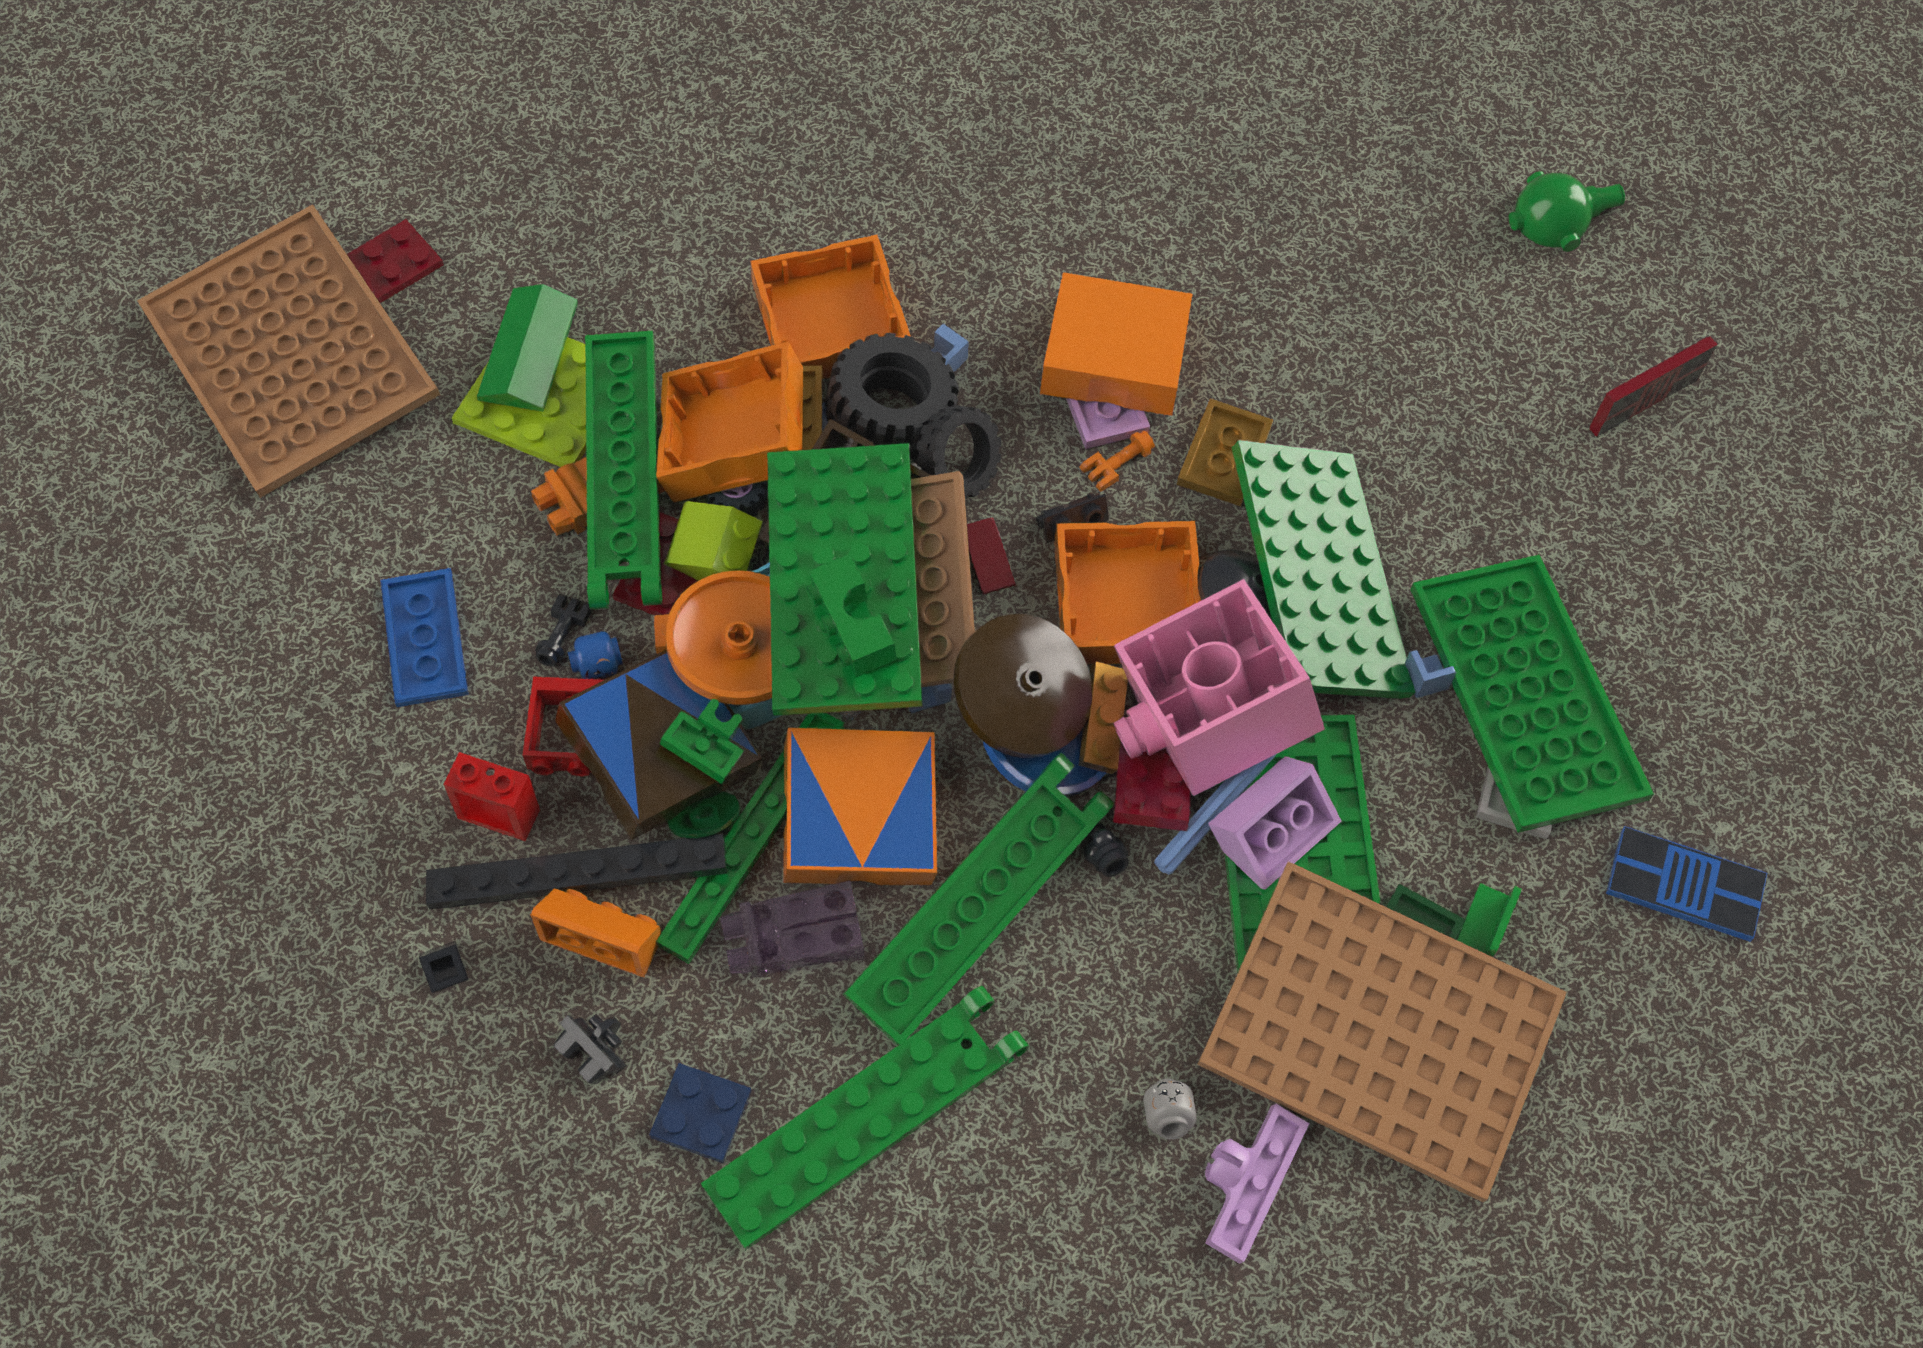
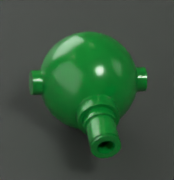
(1559, 209)

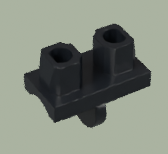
(579, 1036)

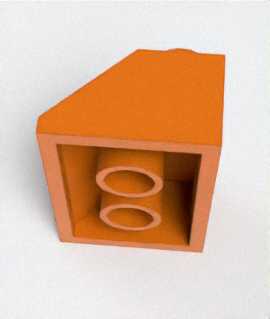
(597, 930)

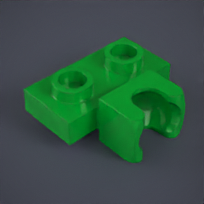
(705, 741)

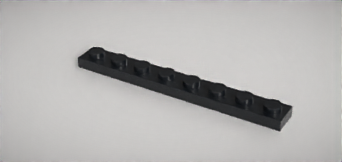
(576, 871)

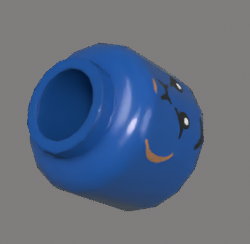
(595, 656)

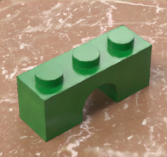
(863, 642)

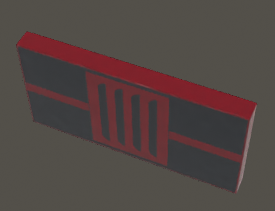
(1652, 386)

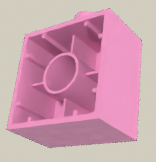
(1215, 689)

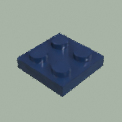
(700, 1113)

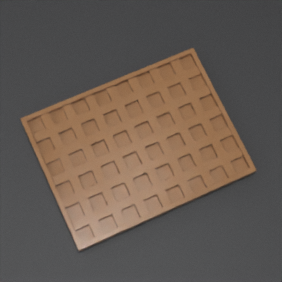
(1384, 1031)

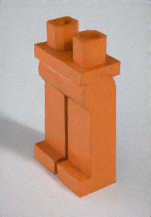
(569, 491)

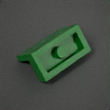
(1488, 918)

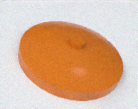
(723, 637)

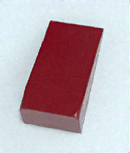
(988, 556)

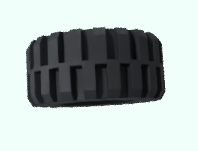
(894, 365)

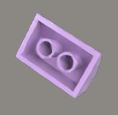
(1275, 820)

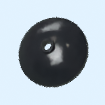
(1228, 568)

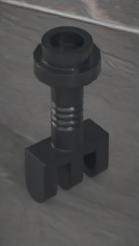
(550, 651)

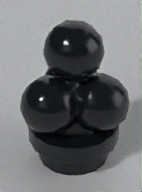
(1106, 851)

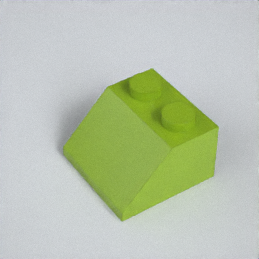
(712, 540)

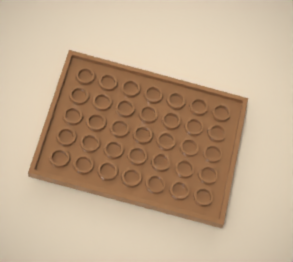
(287, 350)

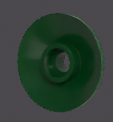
(706, 816)

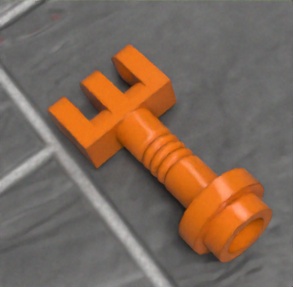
(1140, 443)

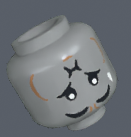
(1170, 1108)

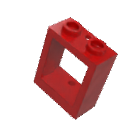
(551, 692)
(496, 802)

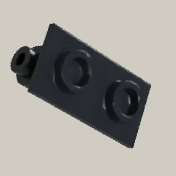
(1083, 510)

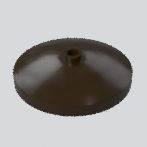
(1022, 686)

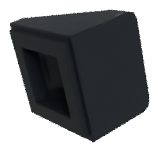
(443, 966)

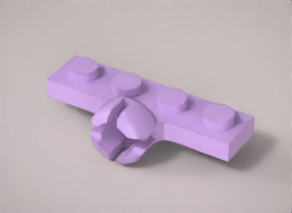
(1251, 1180)

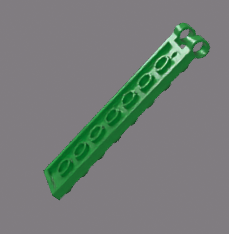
(622, 465)
(974, 905)
(858, 1121)

